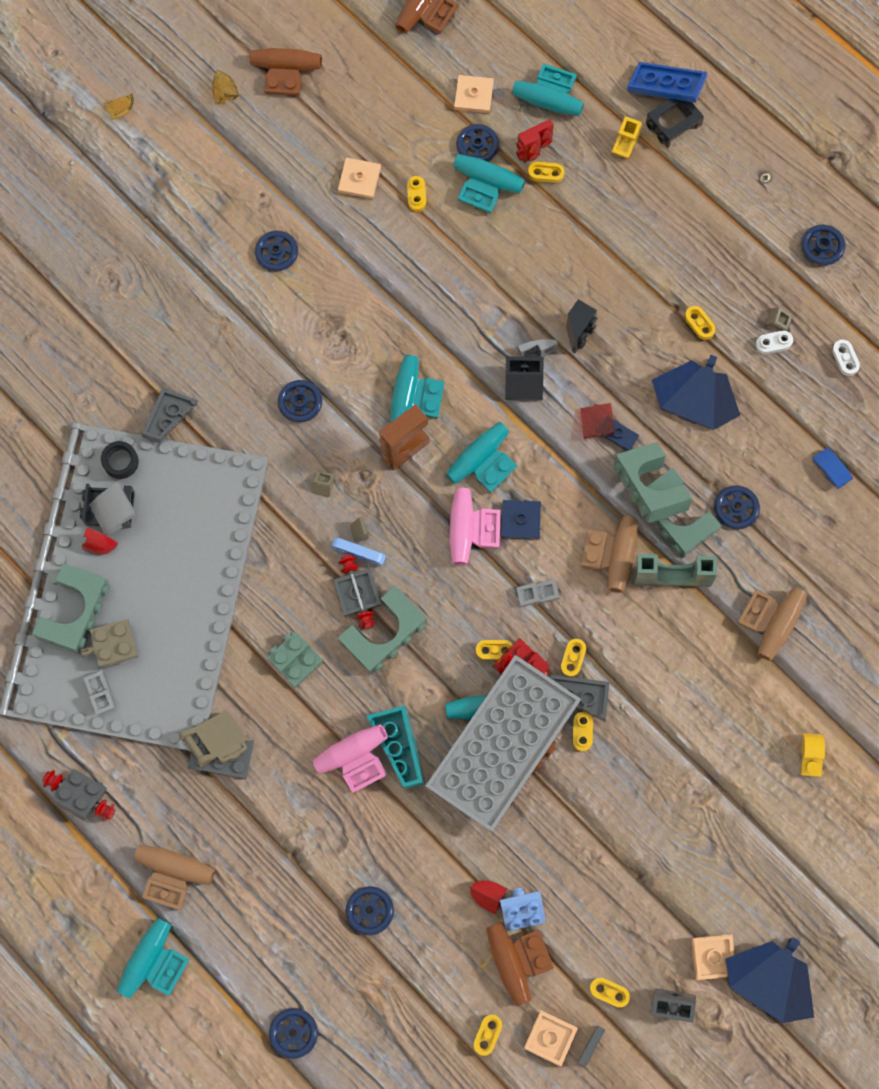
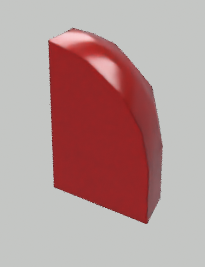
(98, 543)
(488, 894)

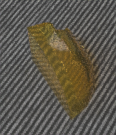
(223, 87)
(119, 106)

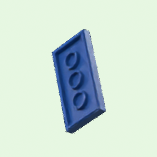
(667, 82)

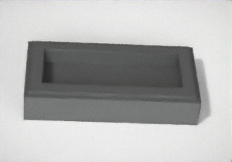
(591, 1046)

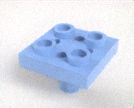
(522, 910)

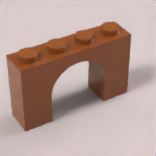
(403, 437)

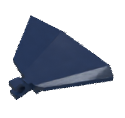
(697, 394)
(772, 980)

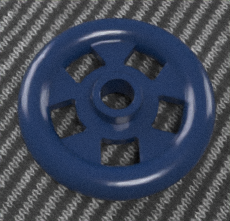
(487, 132)
(833, 234)
(282, 264)
(301, 386)
(727, 519)
(356, 900)
(283, 1047)

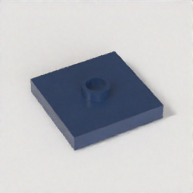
(521, 519)

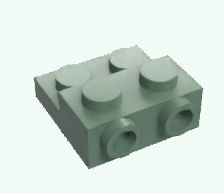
(294, 658)

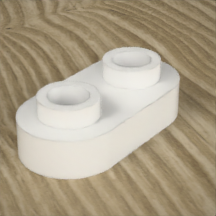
(775, 342)
(847, 358)

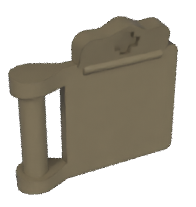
(220, 738)

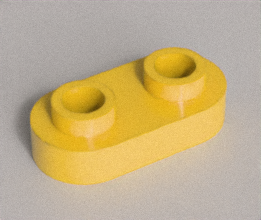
(546, 171)
(416, 192)
(701, 323)
(494, 648)
(573, 658)
(582, 731)
(609, 992)
(487, 1035)

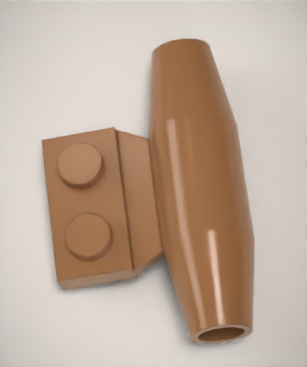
(613, 553)
(775, 620)
(171, 873)

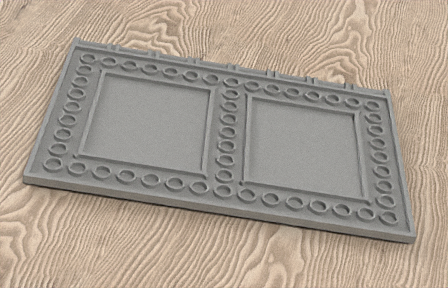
(168, 576)

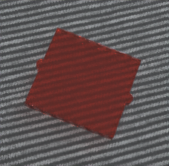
(597, 420)

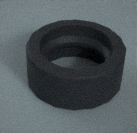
(116, 446)

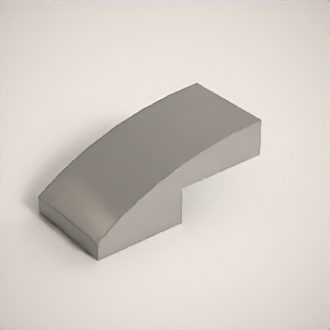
(542, 346)
(538, 593)
(99, 692)

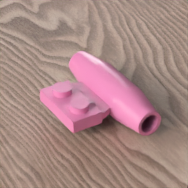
(471, 527)
(354, 756)

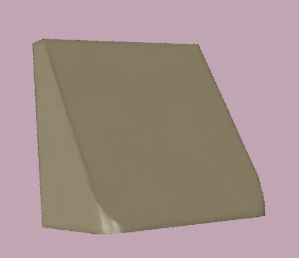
(779, 319)
(322, 483)
(359, 530)

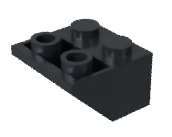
(580, 323)
(524, 378)

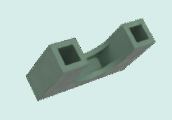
(651, 503)
(683, 538)
(651, 572)
(73, 635)
(373, 655)

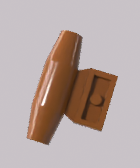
(433, 13)
(284, 68)
(517, 960)

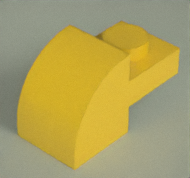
(627, 137)
(812, 754)

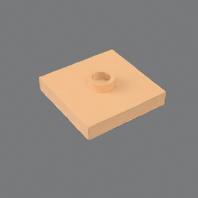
(474, 94)
(359, 178)
(710, 955)
(550, 1038)

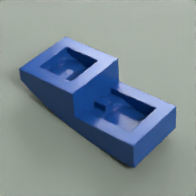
(833, 468)

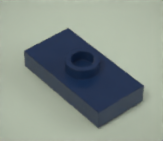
(623, 436)

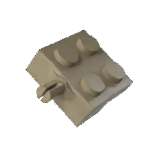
(112, 644)

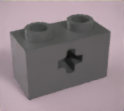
(674, 1005)

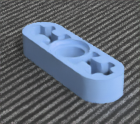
(358, 551)

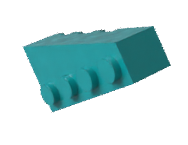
(400, 745)

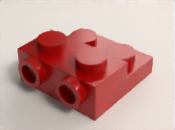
(533, 139)
(524, 652)

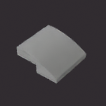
(112, 509)

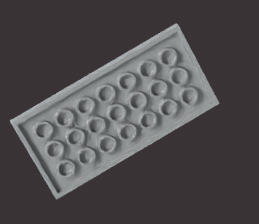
(503, 743)

